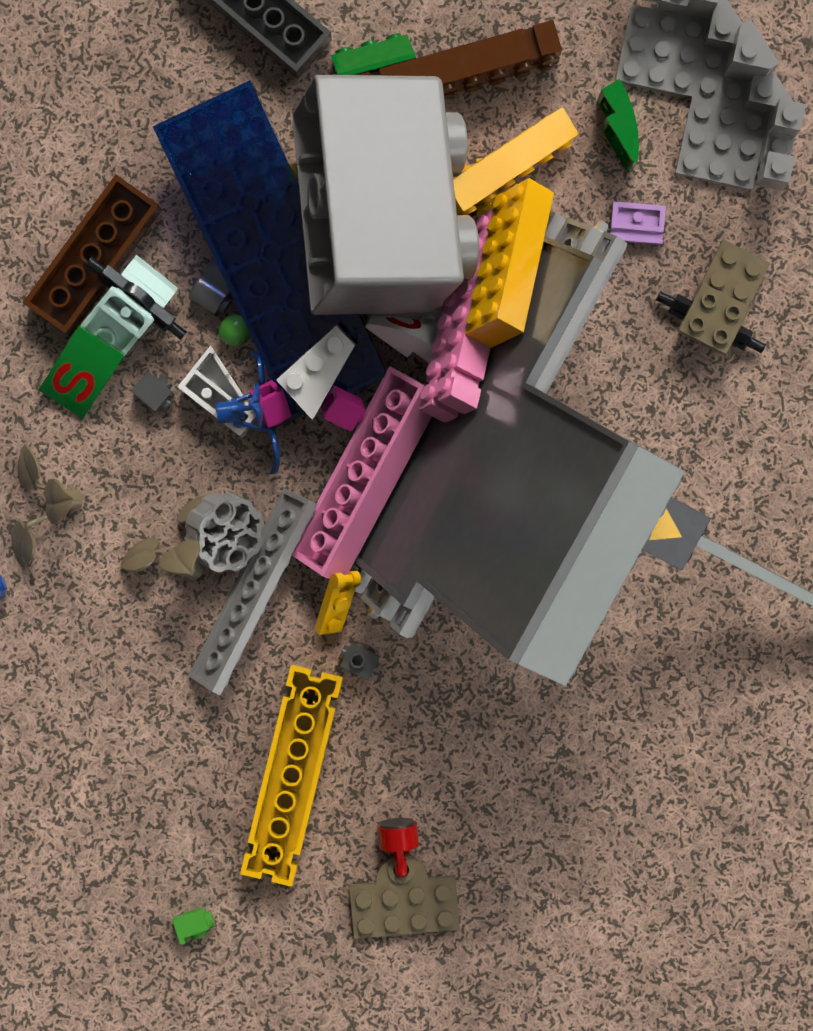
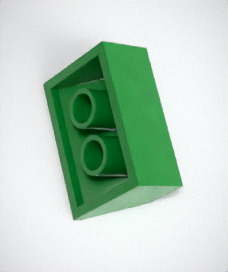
(373, 55)

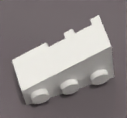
(317, 370)
(212, 383)

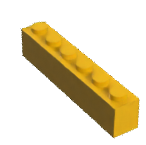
(513, 159)

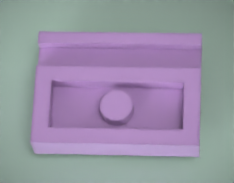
(638, 222)

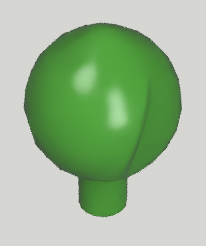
(233, 330)

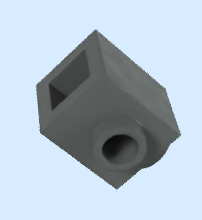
(154, 392)
(358, 660)

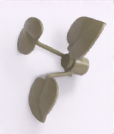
(58, 504)
(179, 561)

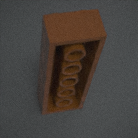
(106, 233)

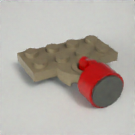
(403, 894)

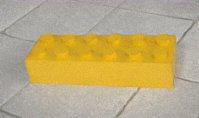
(509, 263)

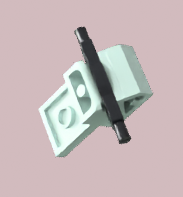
(131, 304)

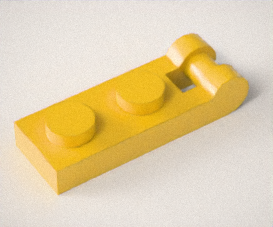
(337, 602)

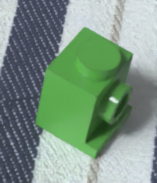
(193, 924)

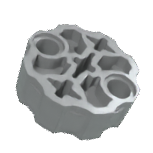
(225, 531)

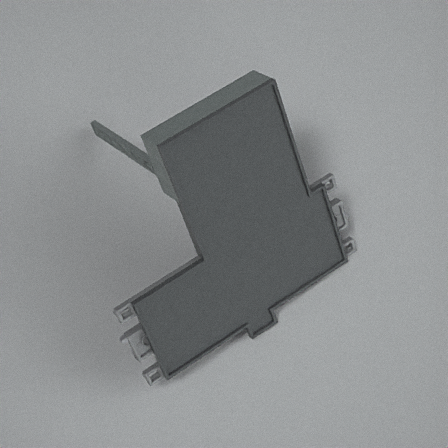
(527, 505)

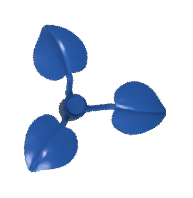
(233, 411)

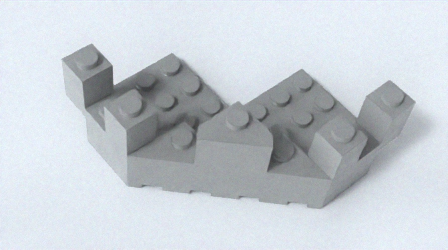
(726, 68)

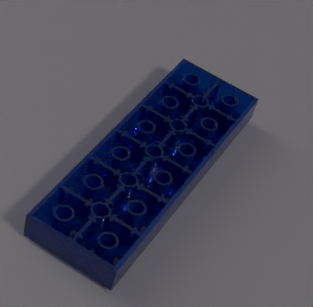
(254, 227)

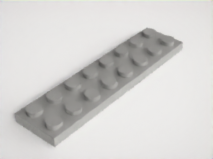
(252, 591)

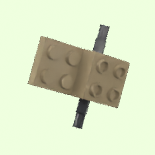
(721, 301)

